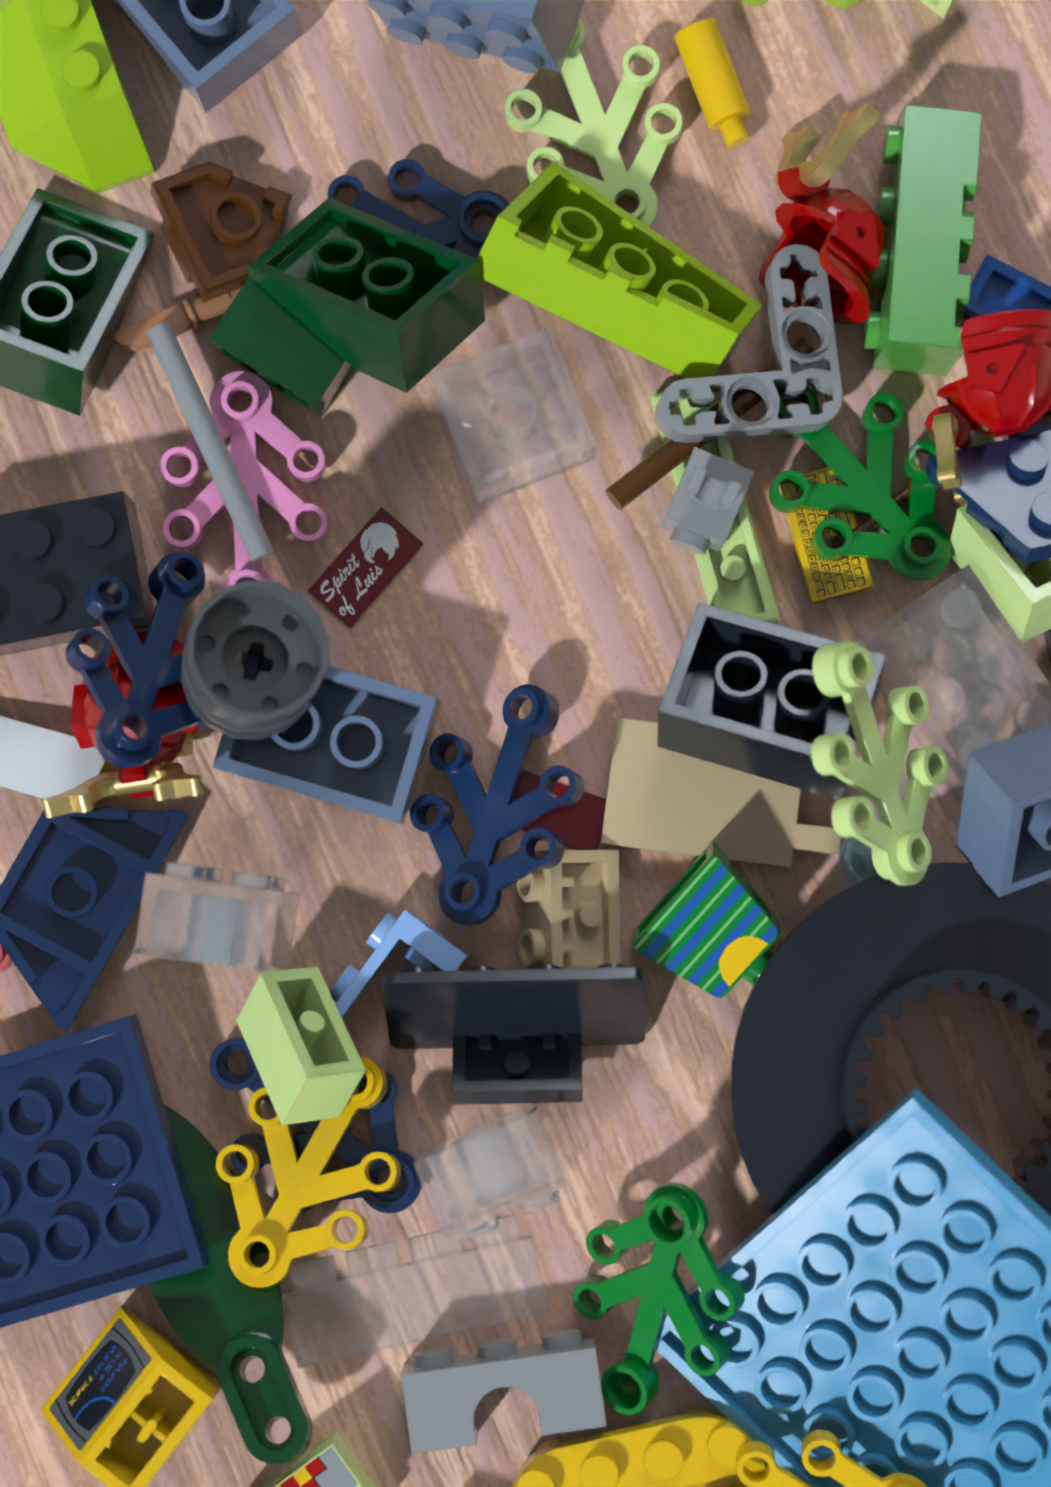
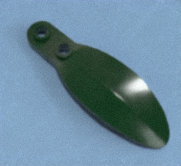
(229, 1321)

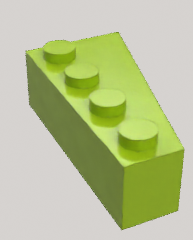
(614, 276)

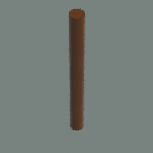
(674, 453)

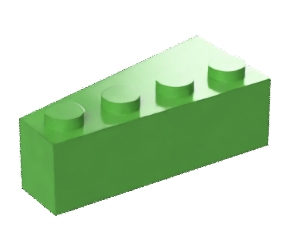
(925, 240)

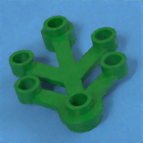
(869, 493)
(660, 1292)

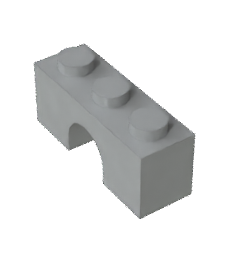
(446, 1388)

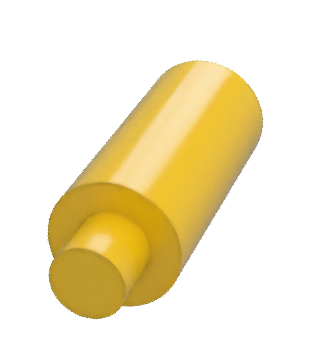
(714, 80)

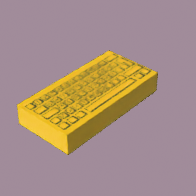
(821, 577)

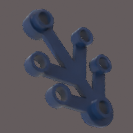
(458, 208)
(144, 663)
(495, 814)
(350, 1148)

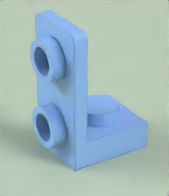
(427, 950)

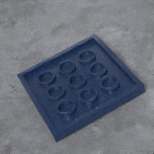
(88, 1175)

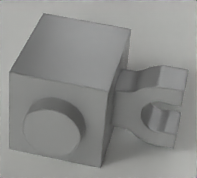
(706, 502)

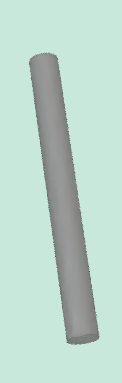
(210, 442)

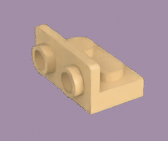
(571, 911)

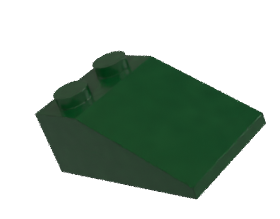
(374, 291)
(64, 297)

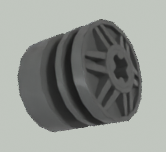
(261, 623)

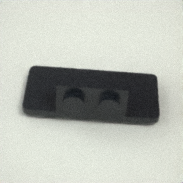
(515, 1029)

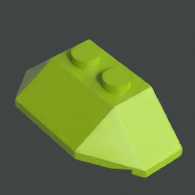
(66, 94)

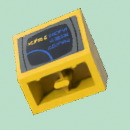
(128, 1402)

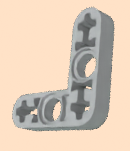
(792, 368)

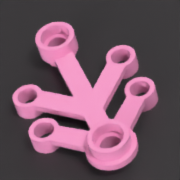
(255, 477)

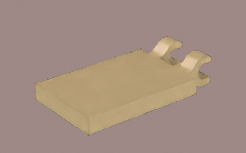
(685, 803)

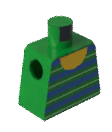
(710, 926)

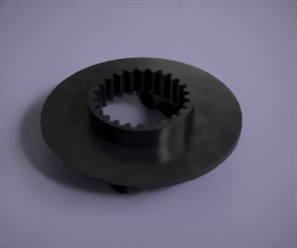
(835, 982)

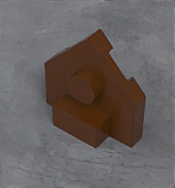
(217, 224)

